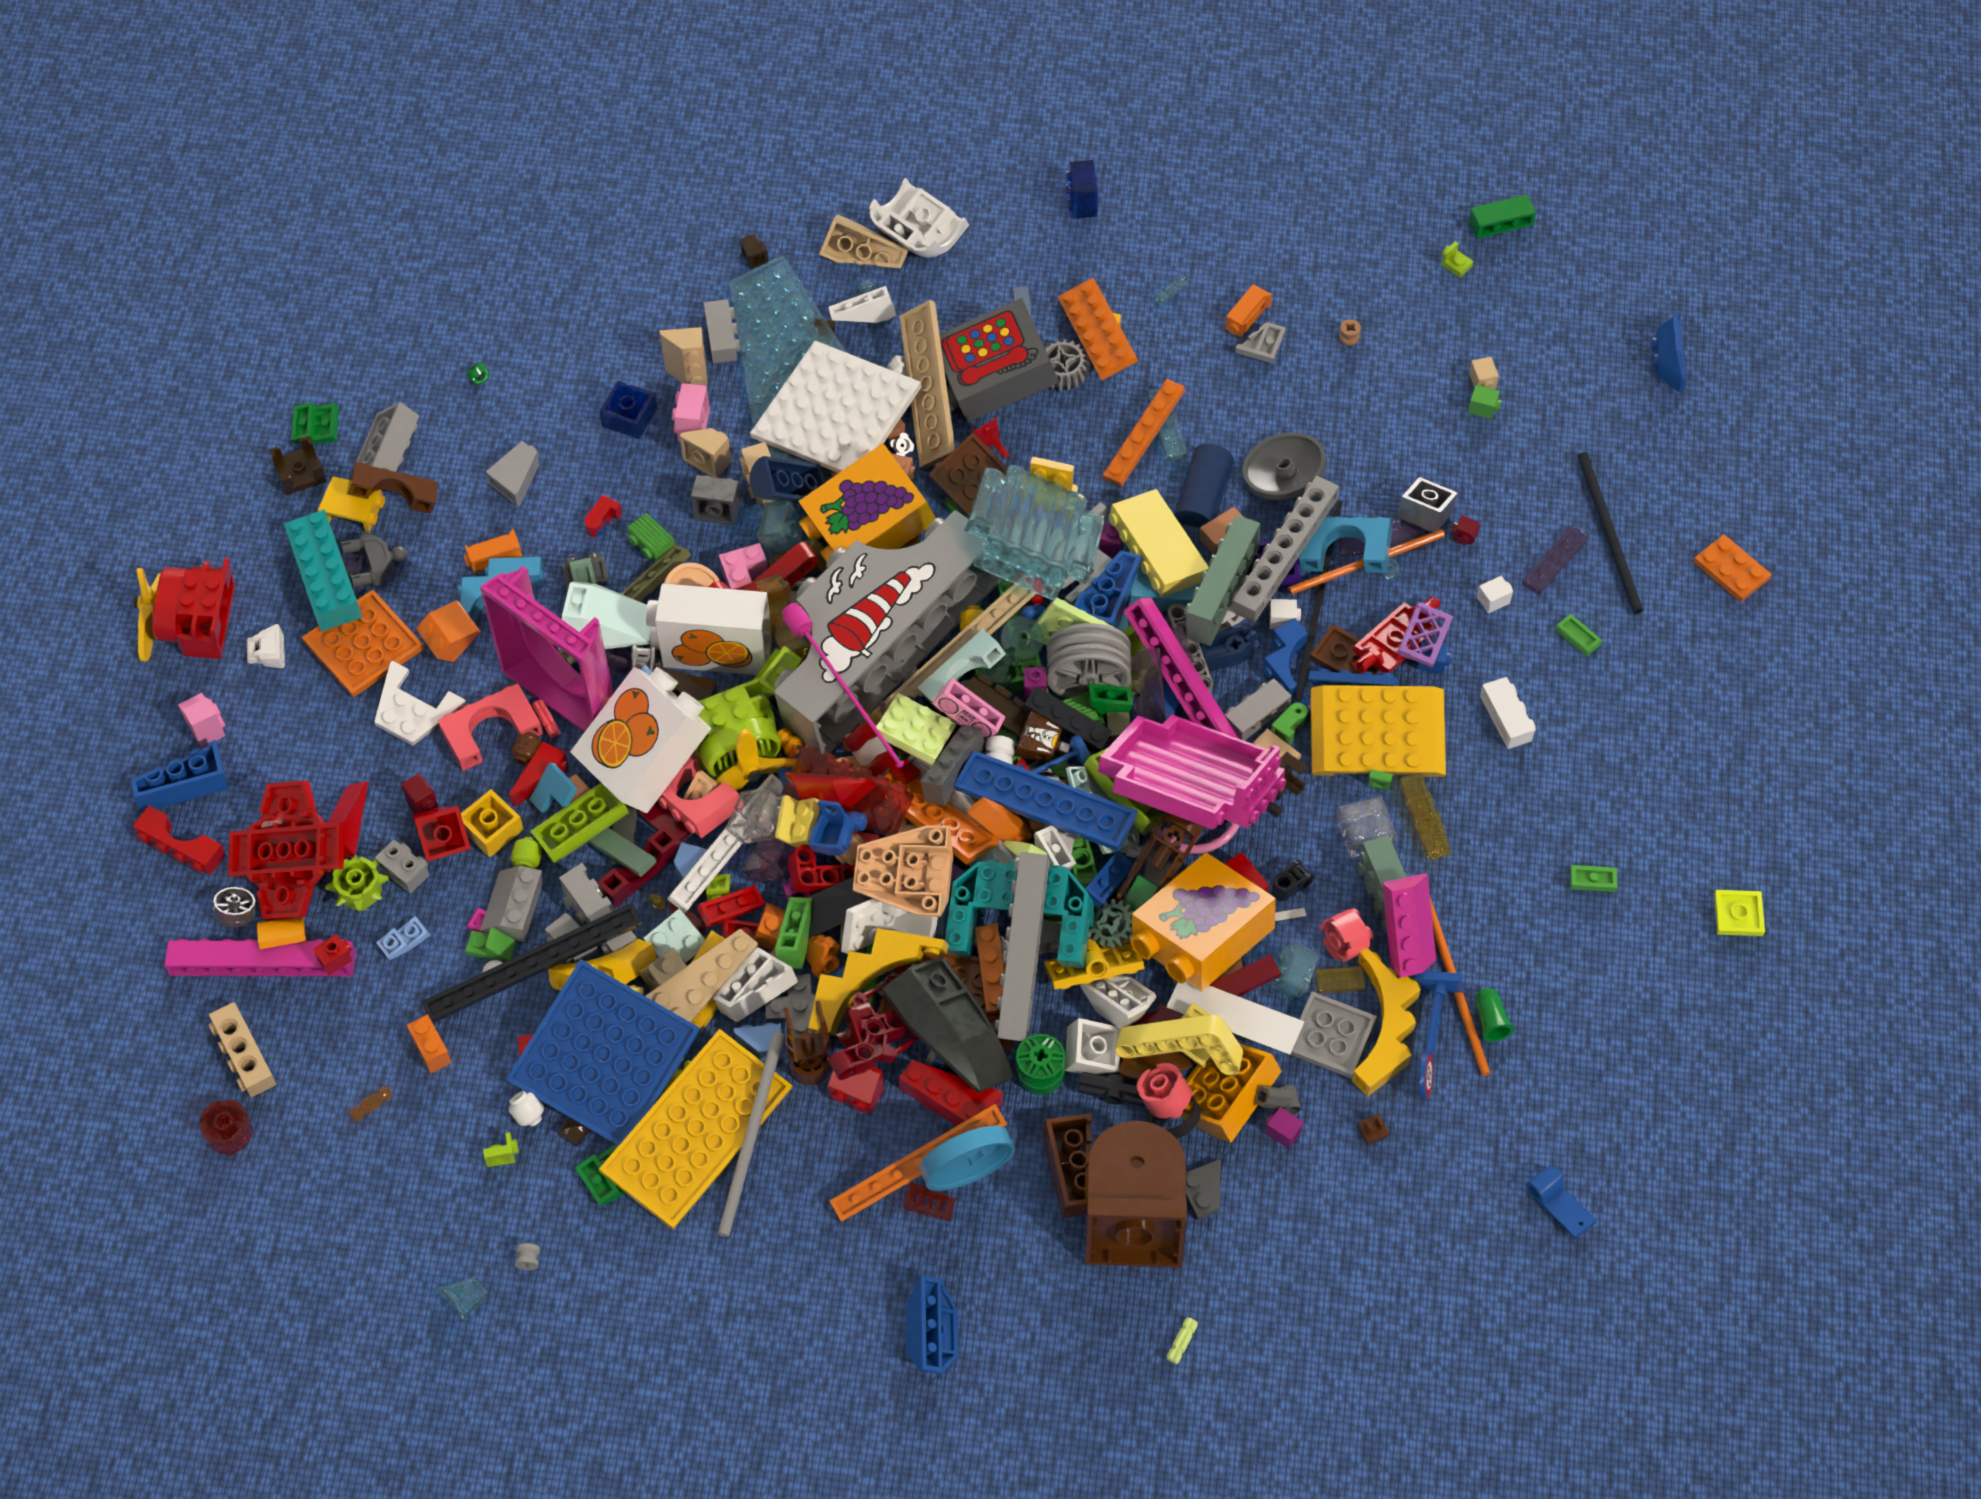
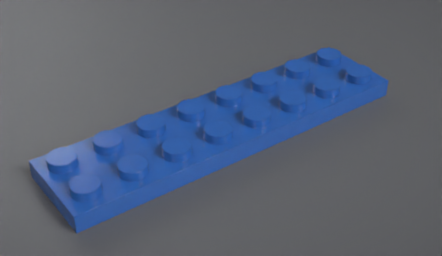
(1046, 800)

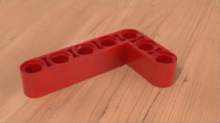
(791, 567)

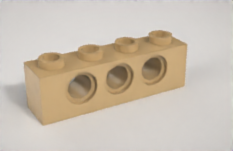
(230, 1019)

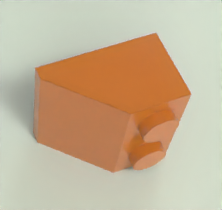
(448, 631)

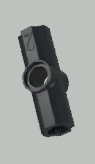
(1113, 1089)

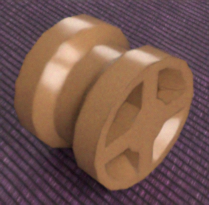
(1349, 332)

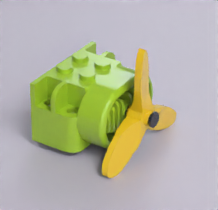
(741, 736)

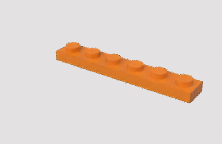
(1144, 432)

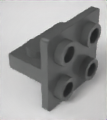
(598, 564)

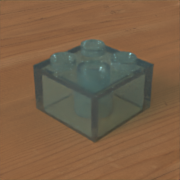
(780, 527)

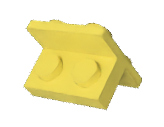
(796, 820)

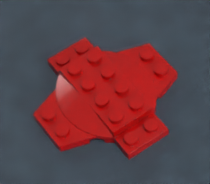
(286, 850)

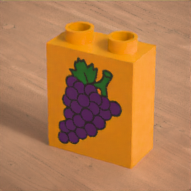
(867, 504)
(1202, 922)

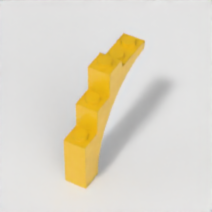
(1395, 997)

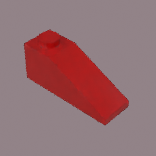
(533, 772)

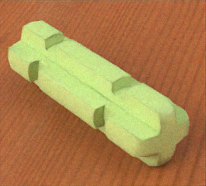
(1182, 1340)

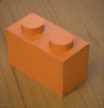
(429, 1043)

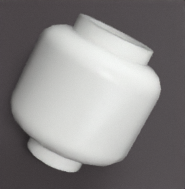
(526, 1109)

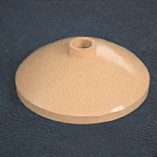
(691, 575)

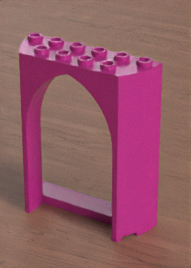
(525, 652)

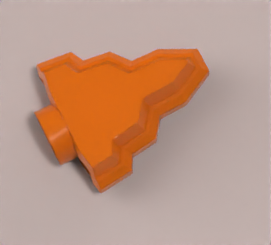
(822, 954)

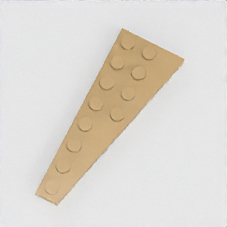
(700, 981)

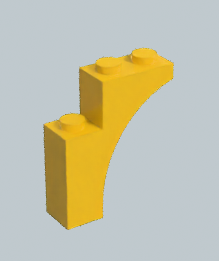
(620, 965)

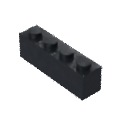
(1067, 718)

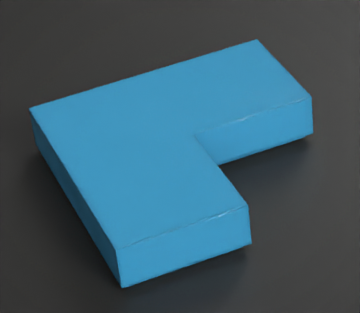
(553, 785)

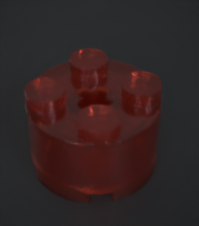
(226, 1126)

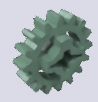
(1111, 923)

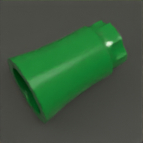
(1493, 1016)

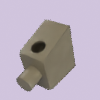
(662, 969)

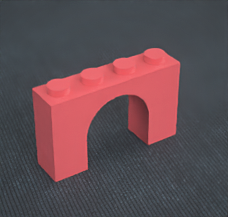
(506, 704)
(701, 814)

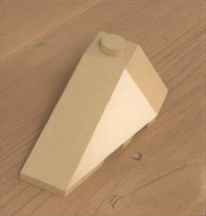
(859, 245)

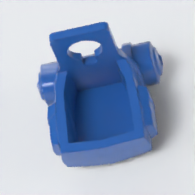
(835, 828)

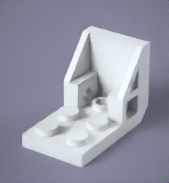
(865, 918)

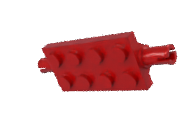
(1381, 644)

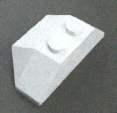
(1119, 999)

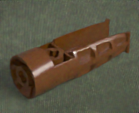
(1176, 827)
(808, 1051)

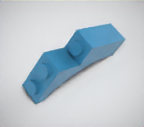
(470, 590)

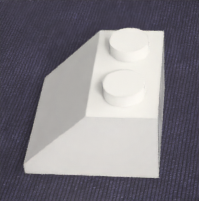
(1091, 1048)

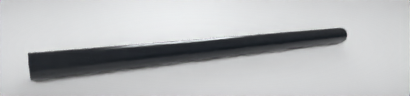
(1610, 533)

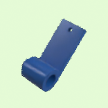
(1550, 1192)

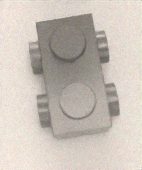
(402, 866)

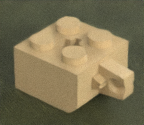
(750, 456)

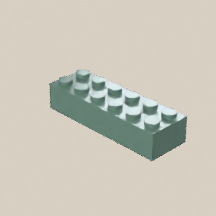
(1222, 579)

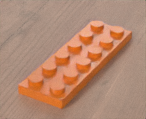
(1097, 329)
(967, 836)

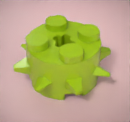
(357, 883)

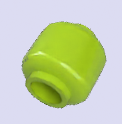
(526, 853)

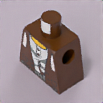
(1040, 739)

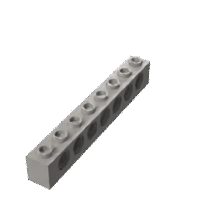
(1252, 606)

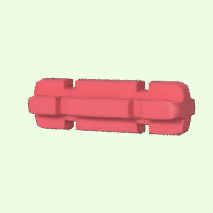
(546, 718)

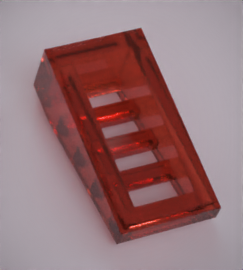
(916, 1189)

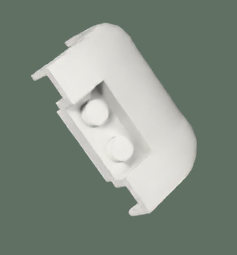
(918, 221)

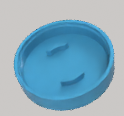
(966, 1158)

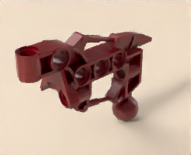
(869, 1034)

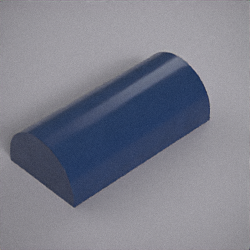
(784, 479)
(1204, 485)

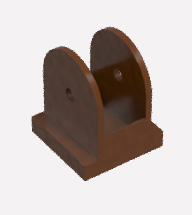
(1136, 1198)

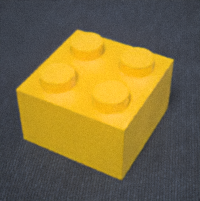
(491, 823)

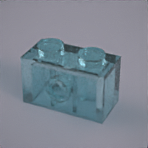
(1296, 969)

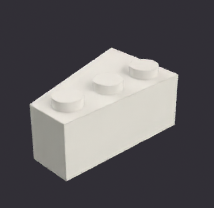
(754, 984)

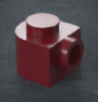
(1465, 531)

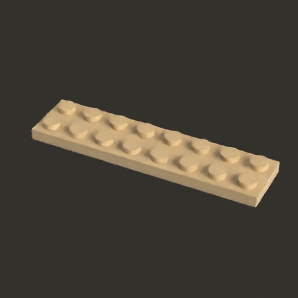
(926, 365)

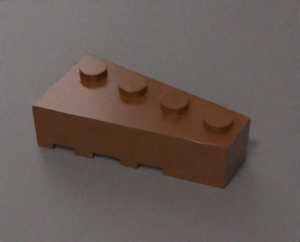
(1068, 1153)

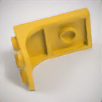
(1054, 472)

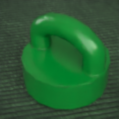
(475, 371)

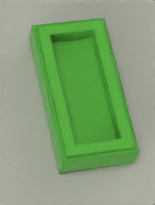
(1578, 635)

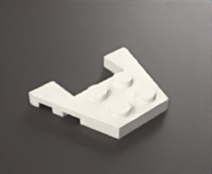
(406, 715)

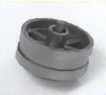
(235, 911)

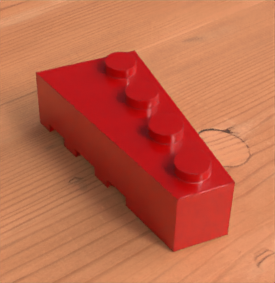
(946, 1093)

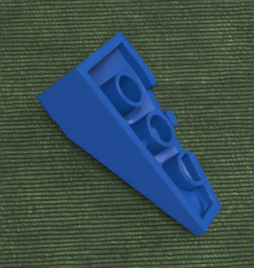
(1110, 591)

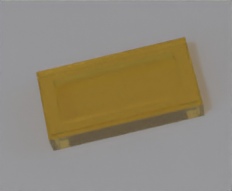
(1340, 980)

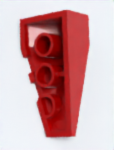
(350, 812)

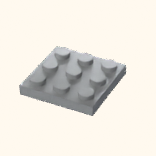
(1333, 1034)

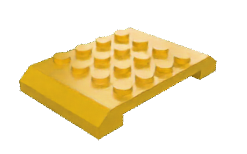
(1377, 730)

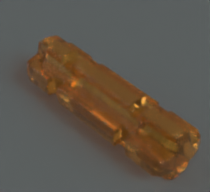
(370, 1103)

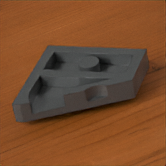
(1204, 1189)

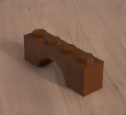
(417, 491)

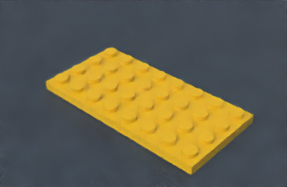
(692, 1130)

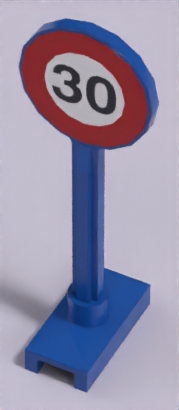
(1439, 984)

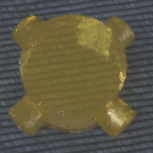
(656, 901)

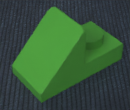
(491, 946)

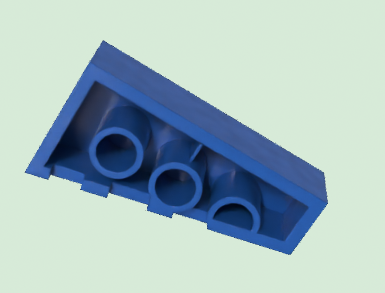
(182, 779)

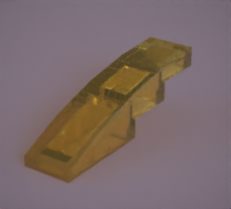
(1425, 817)

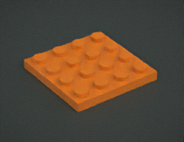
(363, 648)

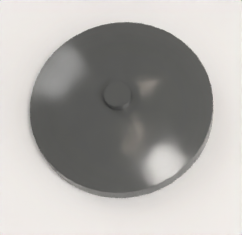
(1284, 465)

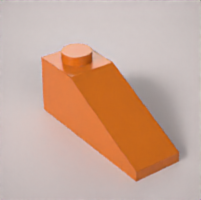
(1000, 821)

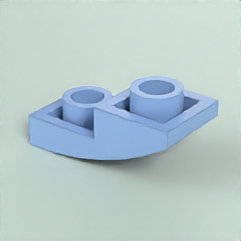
(407, 937)

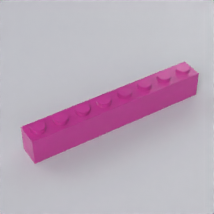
(1177, 666)
(247, 959)

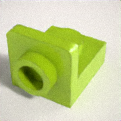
(1455, 260)
(718, 886)
(501, 1155)

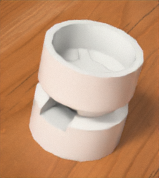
(1000, 748)

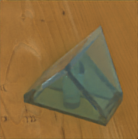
(462, 1296)

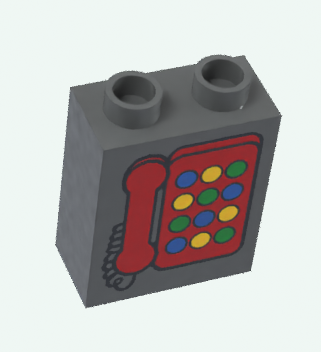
(994, 361)

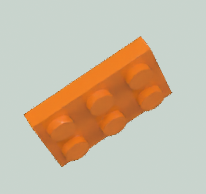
(1732, 568)

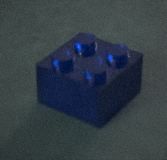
(1082, 189)
(628, 409)

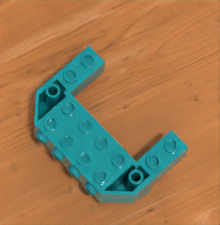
(989, 887)

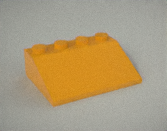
(1230, 1099)

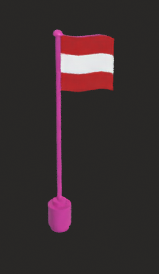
(866, 740)

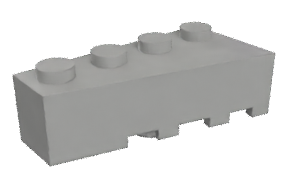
(589, 905)

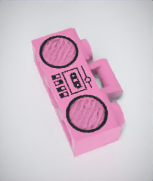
(968, 709)

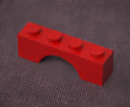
(201, 853)

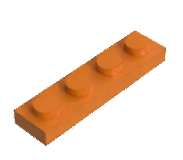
(990, 964)

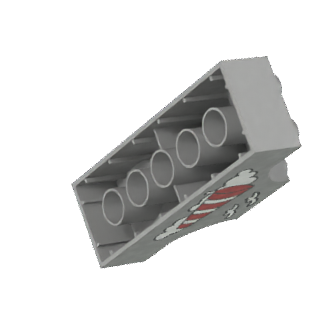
(871, 618)

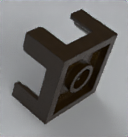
(299, 468)
(1293, 783)

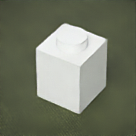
(1495, 594)
(1283, 611)

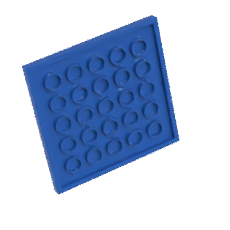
(603, 1053)

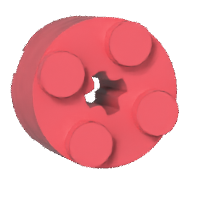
(1346, 935)
(1164, 1091)

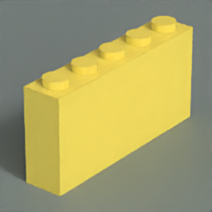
(1157, 536)

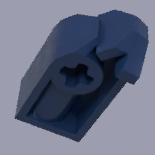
(1229, 647)

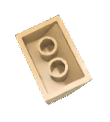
(685, 355)

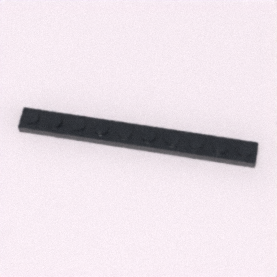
(532, 963)

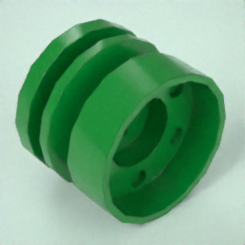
(1040, 1076)

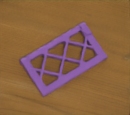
(1416, 654)

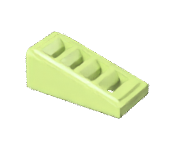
(1017, 847)

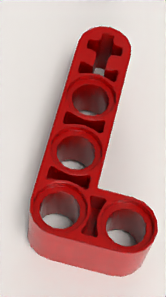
(814, 873)

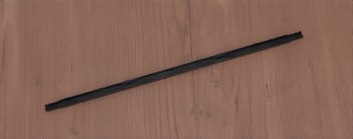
(1315, 616)

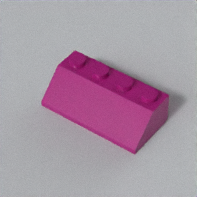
(1409, 924)

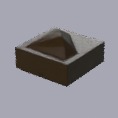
(573, 1132)

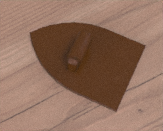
(1135, 1067)

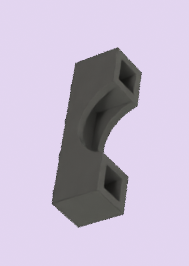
(941, 777)

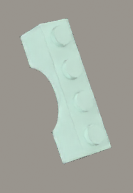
(978, 652)

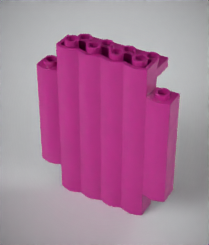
(1193, 771)

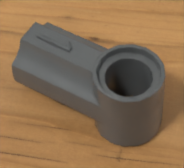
(1283, 1097)

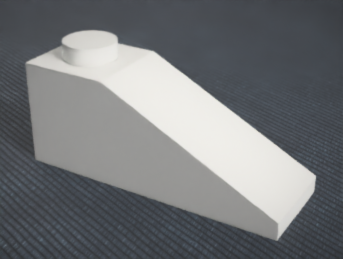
(868, 307)

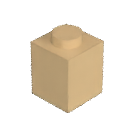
(1484, 373)

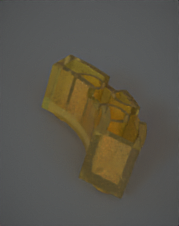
(778, 599)

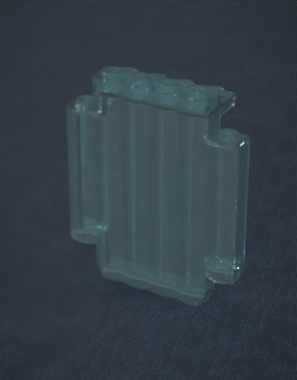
(1033, 530)

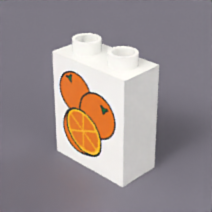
(711, 628)
(642, 738)

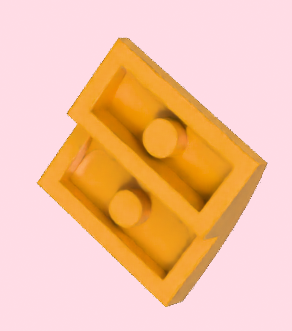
(280, 932)

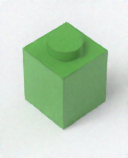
(1484, 402)

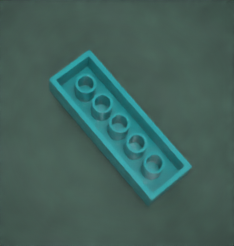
(323, 570)

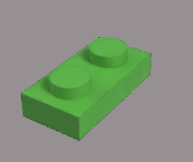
(1593, 878)

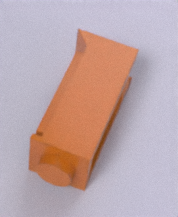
(1247, 310)
(499, 547)

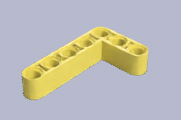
(1183, 1035)

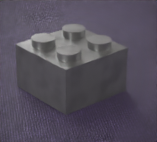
(716, 500)
(1427, 505)

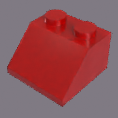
(441, 832)
(859, 1090)

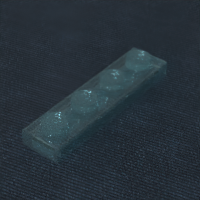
(1170, 434)

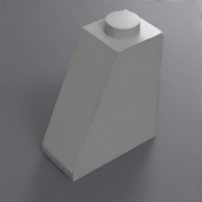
(514, 472)

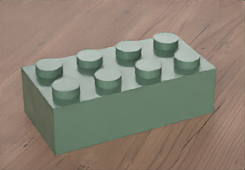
(1379, 864)

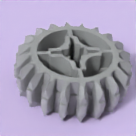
(1069, 363)

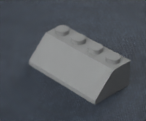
(389, 437)

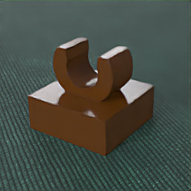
(1372, 1129)

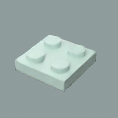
(679, 933)

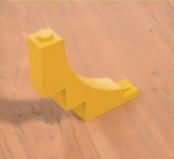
(889, 951)

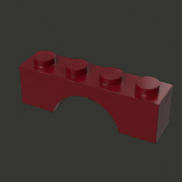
(622, 883)

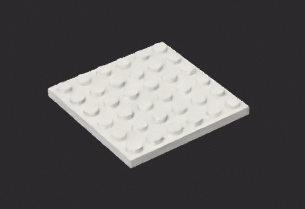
(835, 408)

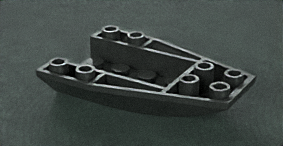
(949, 1022)

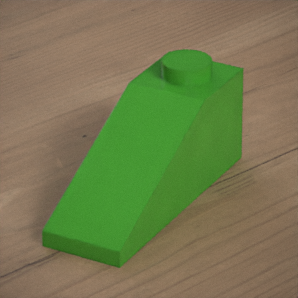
(794, 932)

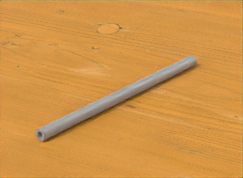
(751, 1134)

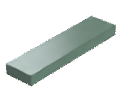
(623, 851)

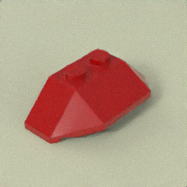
(830, 788)

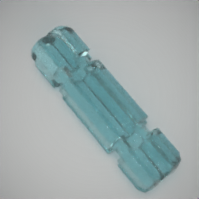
(1171, 289)

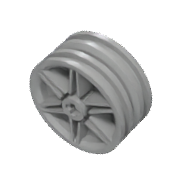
(1085, 656)

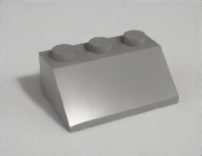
(513, 902)

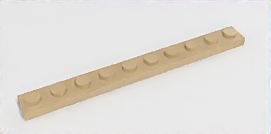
(989, 620)

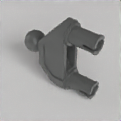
(377, 557)

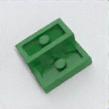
(315, 421)
(600, 1187)

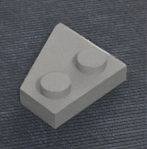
(1263, 343)

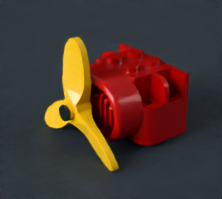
(186, 609)

